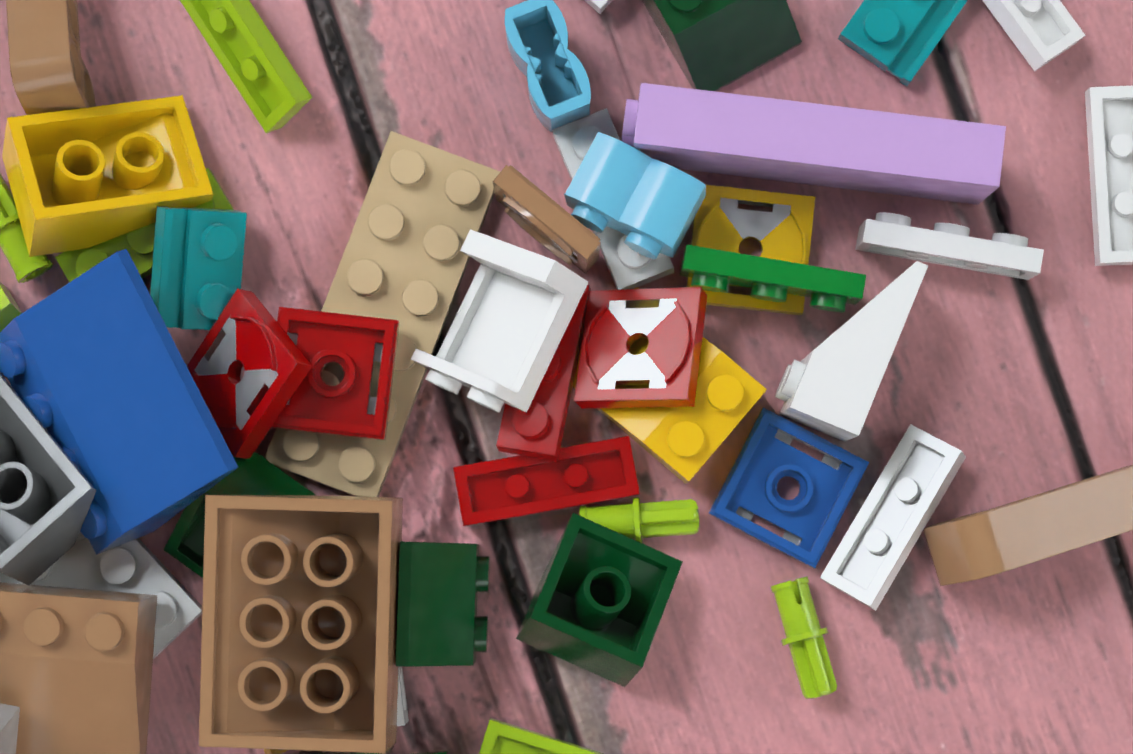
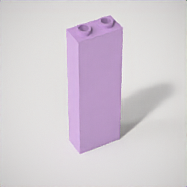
(816, 143)

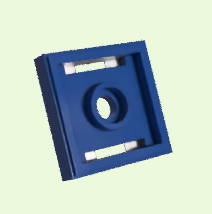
(822, 493)

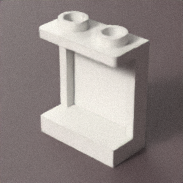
(505, 325)

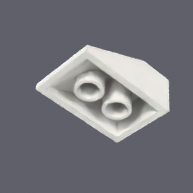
(841, 376)

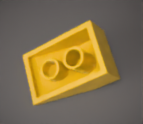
(101, 171)
(689, 435)

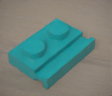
(899, 32)
(196, 264)

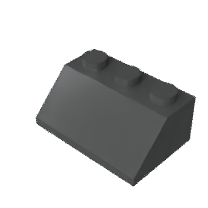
(40, 493)

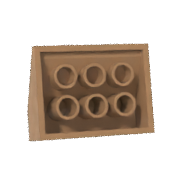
(300, 622)
(77, 668)

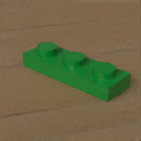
(772, 278)

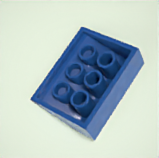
(116, 400)

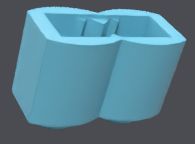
(555, 76)
(634, 196)

